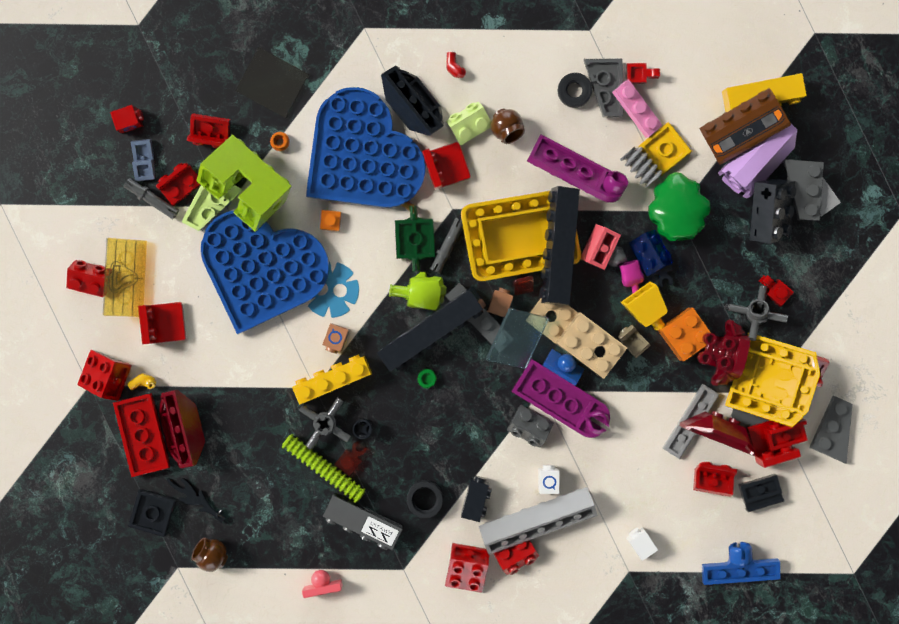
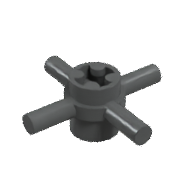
(758, 319)
(319, 430)

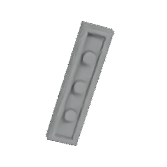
(680, 437)

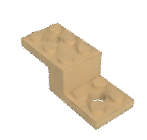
(580, 337)

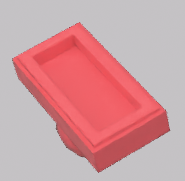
(321, 585)

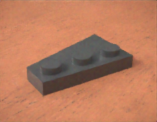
(808, 187)
(834, 430)

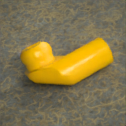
(144, 380)

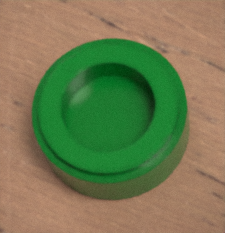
(427, 378)

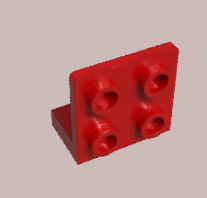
(446, 165)
(162, 323)
(104, 376)
(763, 455)
(467, 568)

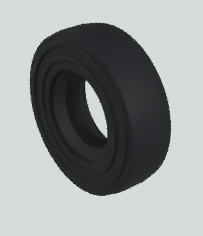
(580, 79)

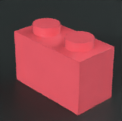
(600, 246)

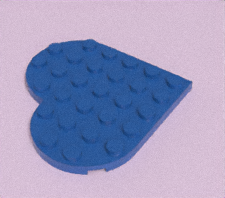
(359, 155)
(261, 270)

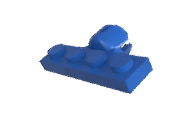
(740, 567)

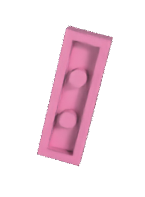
(637, 108)

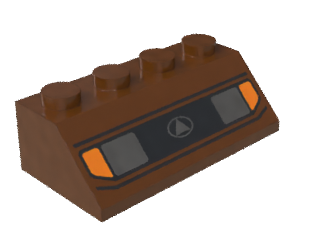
(745, 126)

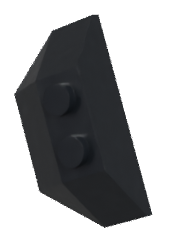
(412, 101)

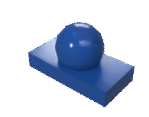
(564, 366)

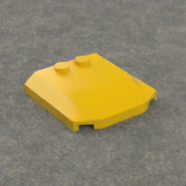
(775, 382)

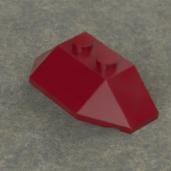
(181, 428)
(720, 430)

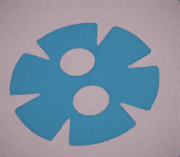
(336, 304)

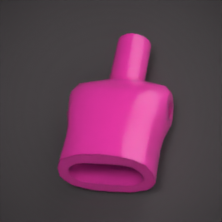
(631, 274)

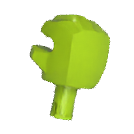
(421, 292)

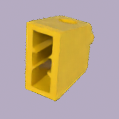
(647, 306)

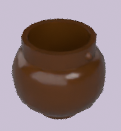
(507, 126)
(209, 554)

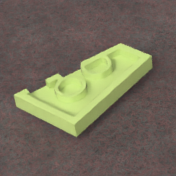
(206, 207)

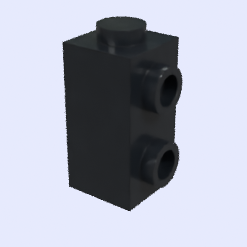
(475, 499)

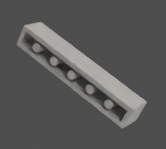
(537, 520)

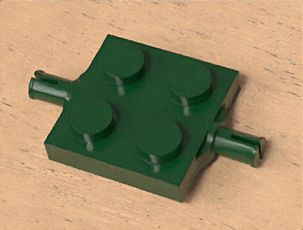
(414, 238)

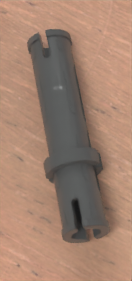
(144, 194)
(447, 247)

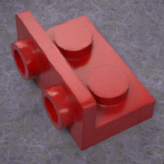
(178, 183)

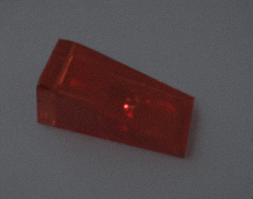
(522, 285)

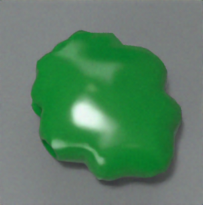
(678, 208)

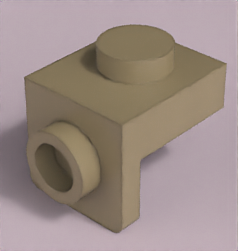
(633, 341)

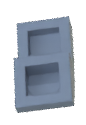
(143, 160)

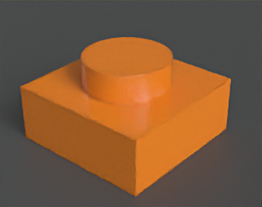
(330, 220)

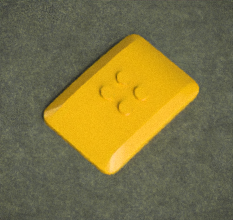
(508, 236)

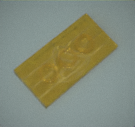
(124, 277)

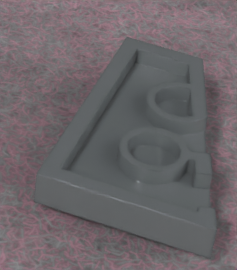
(605, 78)

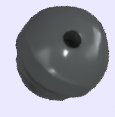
(618, 257)

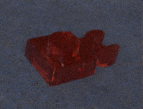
(350, 460)

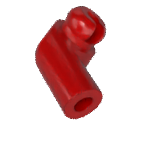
(452, 67)

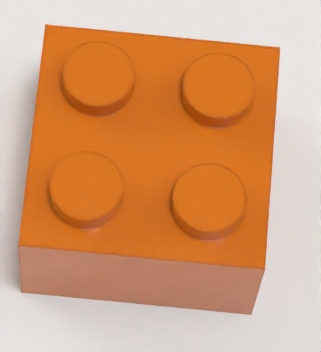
(685, 334)

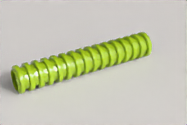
(323, 468)

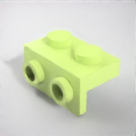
(469, 122)

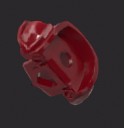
(726, 353)

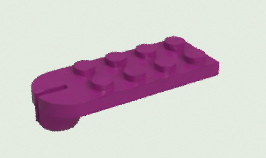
(578, 170)
(562, 400)

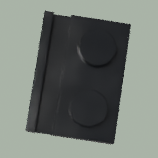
(761, 492)

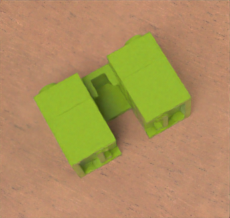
(232, 163)

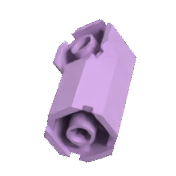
(758, 161)

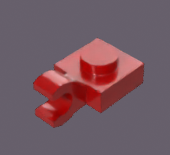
(638, 73)
(777, 290)

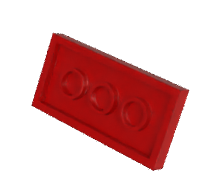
(141, 435)

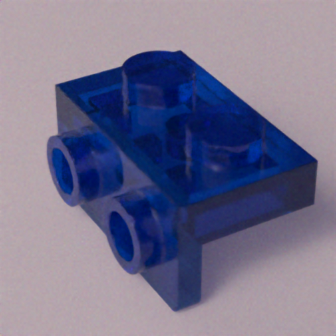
(651, 252)

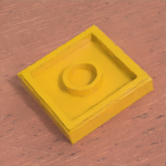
(665, 148)

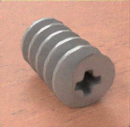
(641, 166)

